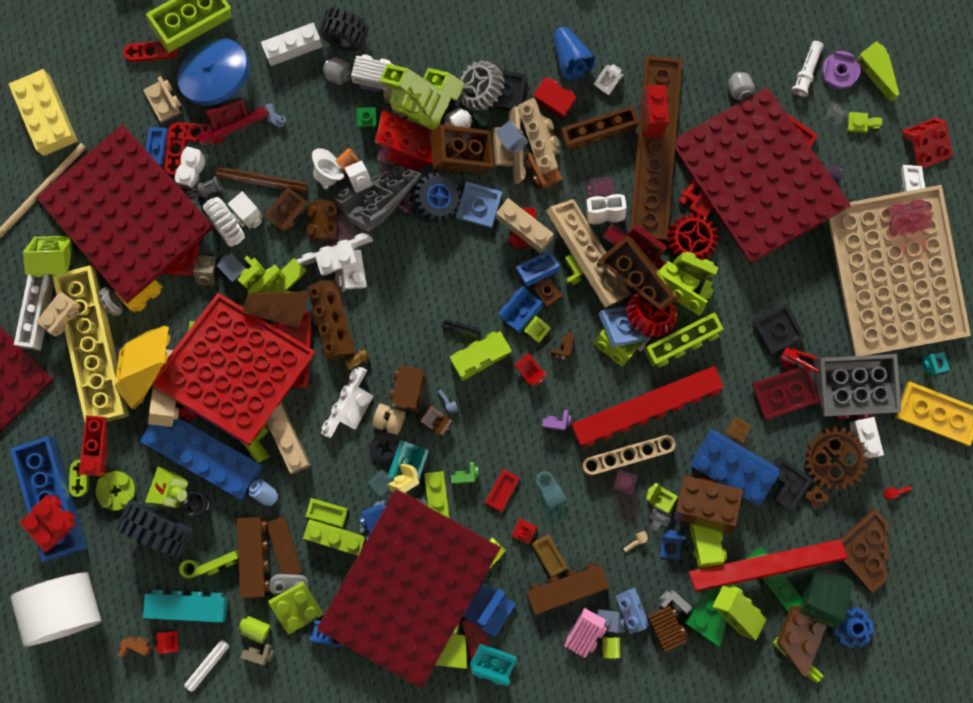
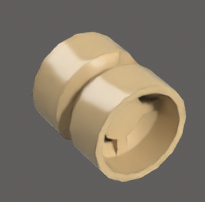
(395, 420)

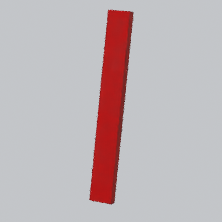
(767, 565)

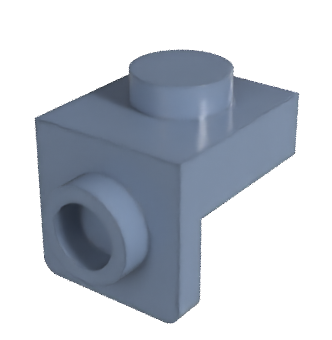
(613, 621)

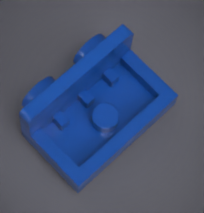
(520, 309)

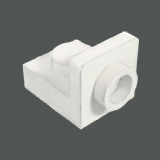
(609, 78)

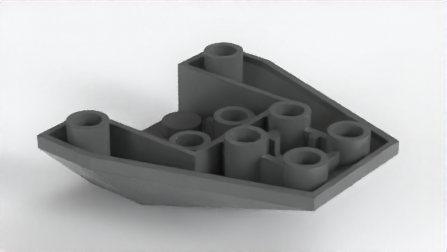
(376, 203)

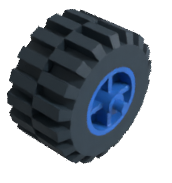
(435, 198)

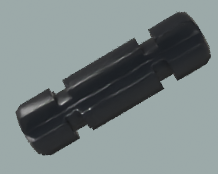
(460, 328)

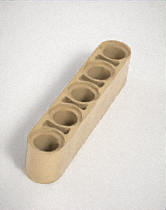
(636, 449)

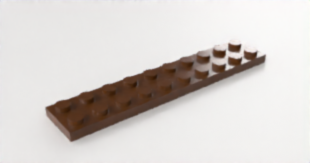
(656, 154)

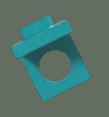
(930, 365)

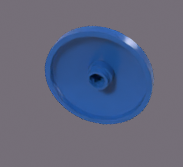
(213, 72)

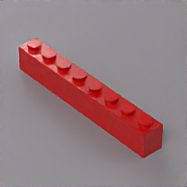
(647, 406)

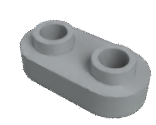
(287, 581)

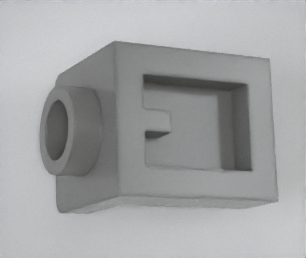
(678, 603)

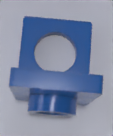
(671, 537)

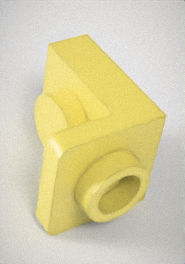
(406, 480)

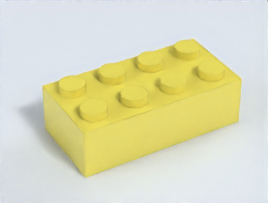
(43, 112)

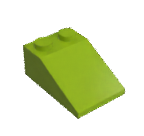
(48, 256)

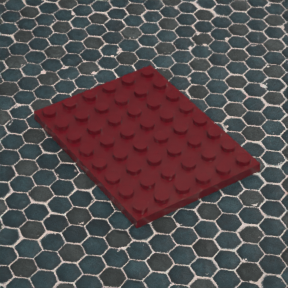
(760, 175)
(125, 213)
(408, 588)

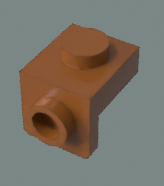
(139, 645)

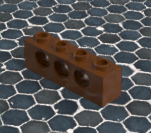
(599, 128)
(331, 319)

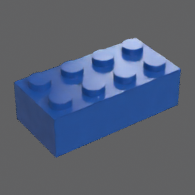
(735, 466)

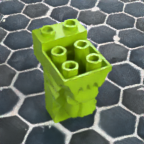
(421, 98)

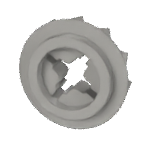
(111, 301)

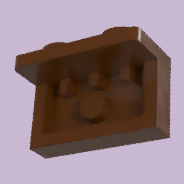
(286, 209)
(322, 220)

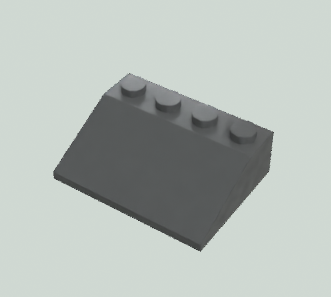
(858, 384)

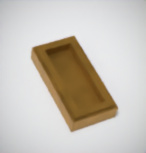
(550, 556)

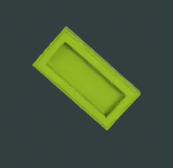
(326, 512)

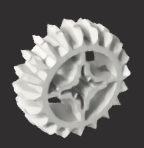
(224, 221)

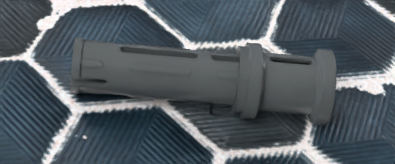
(205, 189)

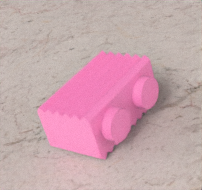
(585, 632)

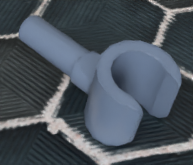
(451, 407)

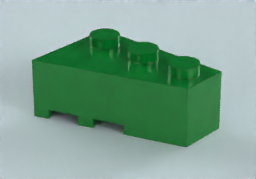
(705, 618)

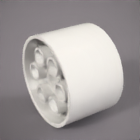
(55, 609)

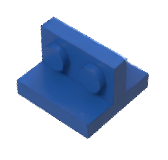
(489, 609)

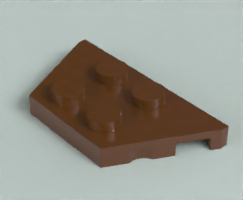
(800, 639)

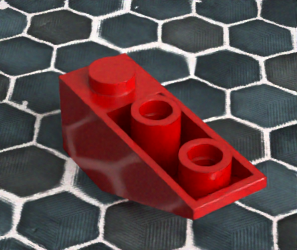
(94, 446)

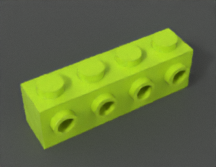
(686, 338)

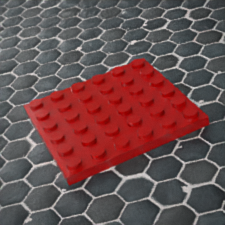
(233, 369)

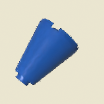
(572, 54)

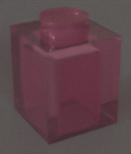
(600, 187)
(624, 482)

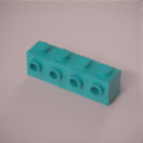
(185, 607)

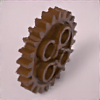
(825, 471)

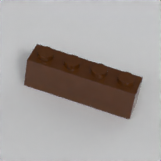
(252, 557)
(567, 589)

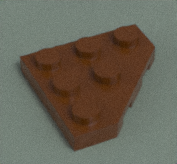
(868, 550)

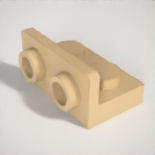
(162, 101)
(58, 314)

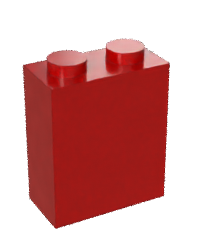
(655, 111)

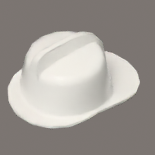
(326, 169)

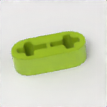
(74, 480)

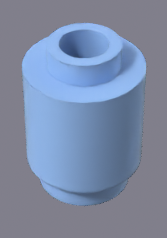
(263, 492)

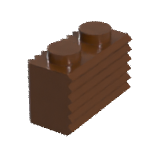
(667, 629)

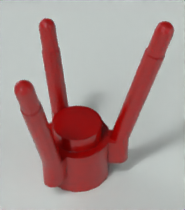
(791, 356)

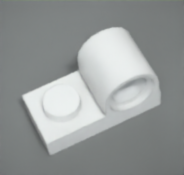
(912, 178)

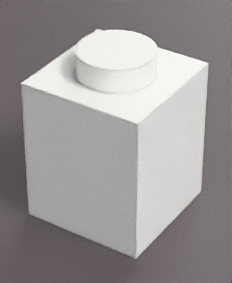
(359, 176)

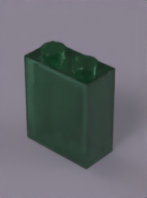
(826, 597)

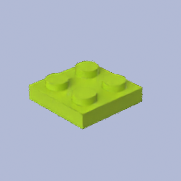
(695, 267)
(295, 607)

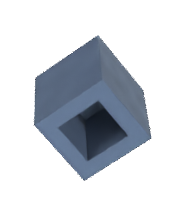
(511, 137)
(231, 267)

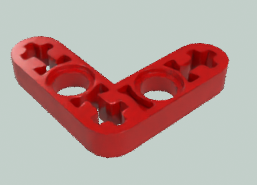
(160, 53)
(185, 136)

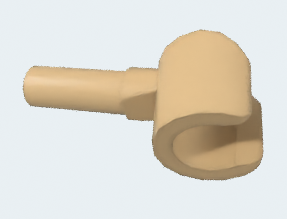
(641, 538)

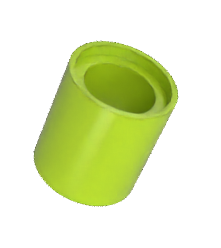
(611, 647)

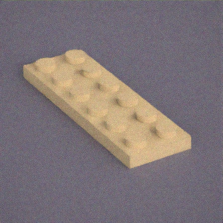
(587, 250)

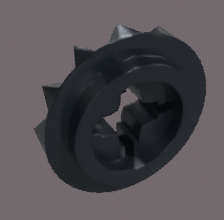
(376, 451)

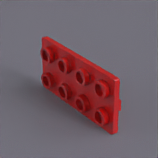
(407, 142)

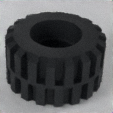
(343, 29)

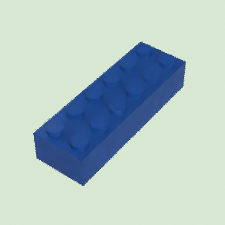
(204, 456)
(43, 474)

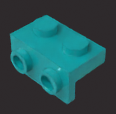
(409, 455)
(492, 664)

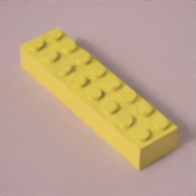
(91, 346)

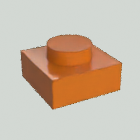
(347, 159)

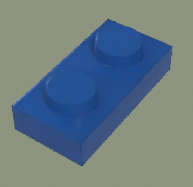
(157, 144)

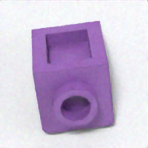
(553, 423)

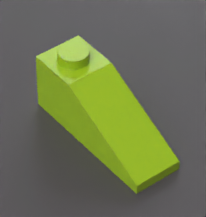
(878, 66)

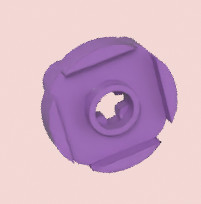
(849, 65)

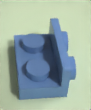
(632, 611)

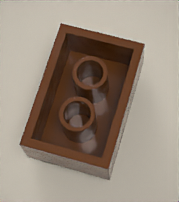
(462, 149)
(408, 388)
(708, 504)

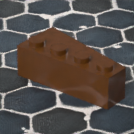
(636, 269)

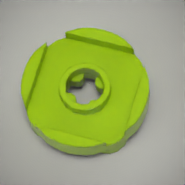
(107, 483)

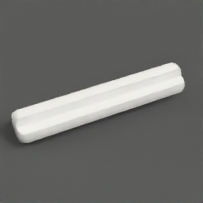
(206, 665)

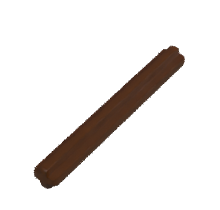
(259, 179)

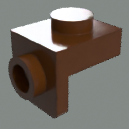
(435, 420)

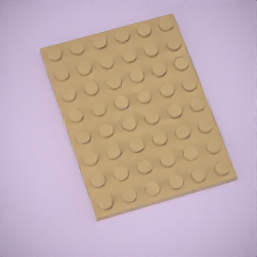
(902, 285)

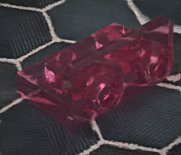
(909, 217)

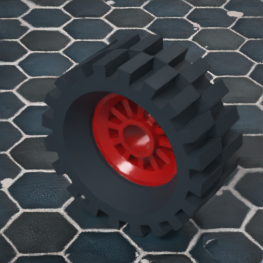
(154, 528)

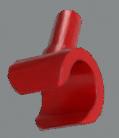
(892, 493)

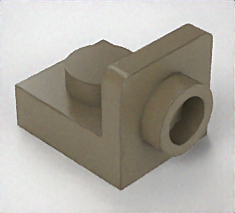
(254, 655)

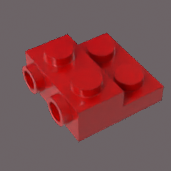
(48, 522)

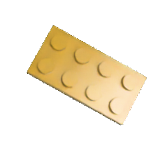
(937, 413)

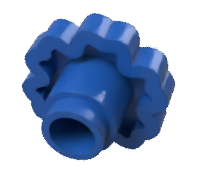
(854, 629)

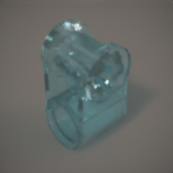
(552, 492)

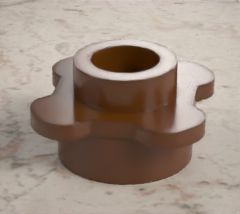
(811, 495)

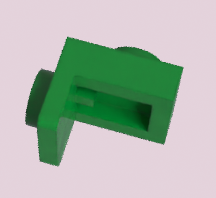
(367, 117)

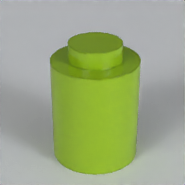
(254, 629)

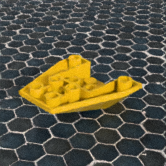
(140, 363)

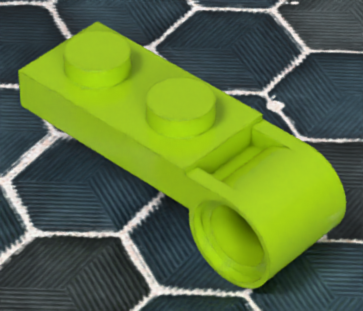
(210, 567)

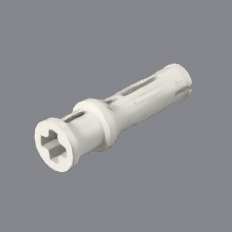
(805, 76)

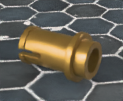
(357, 359)

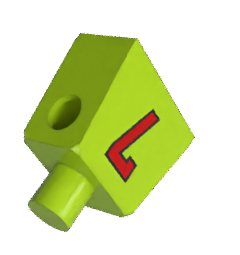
(167, 489)

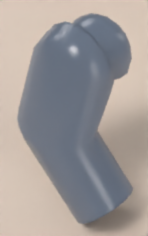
(274, 119)

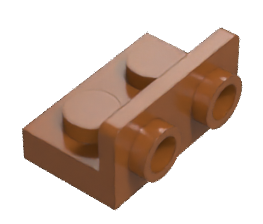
(544, 180)

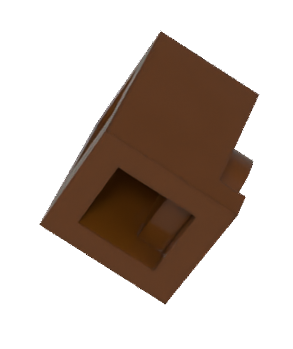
(550, 298)

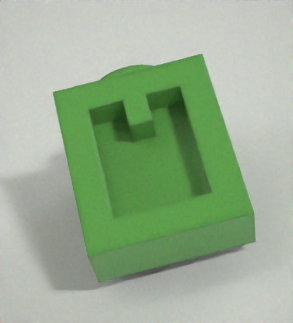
(462, 476)

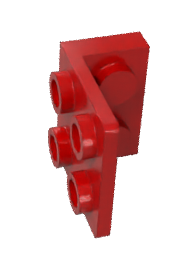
(930, 142)

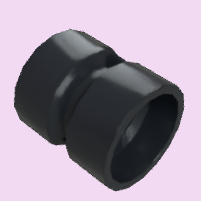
(196, 504)

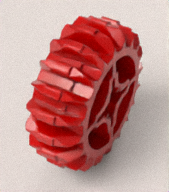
(699, 239)
(640, 312)

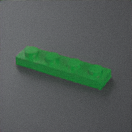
(779, 585)

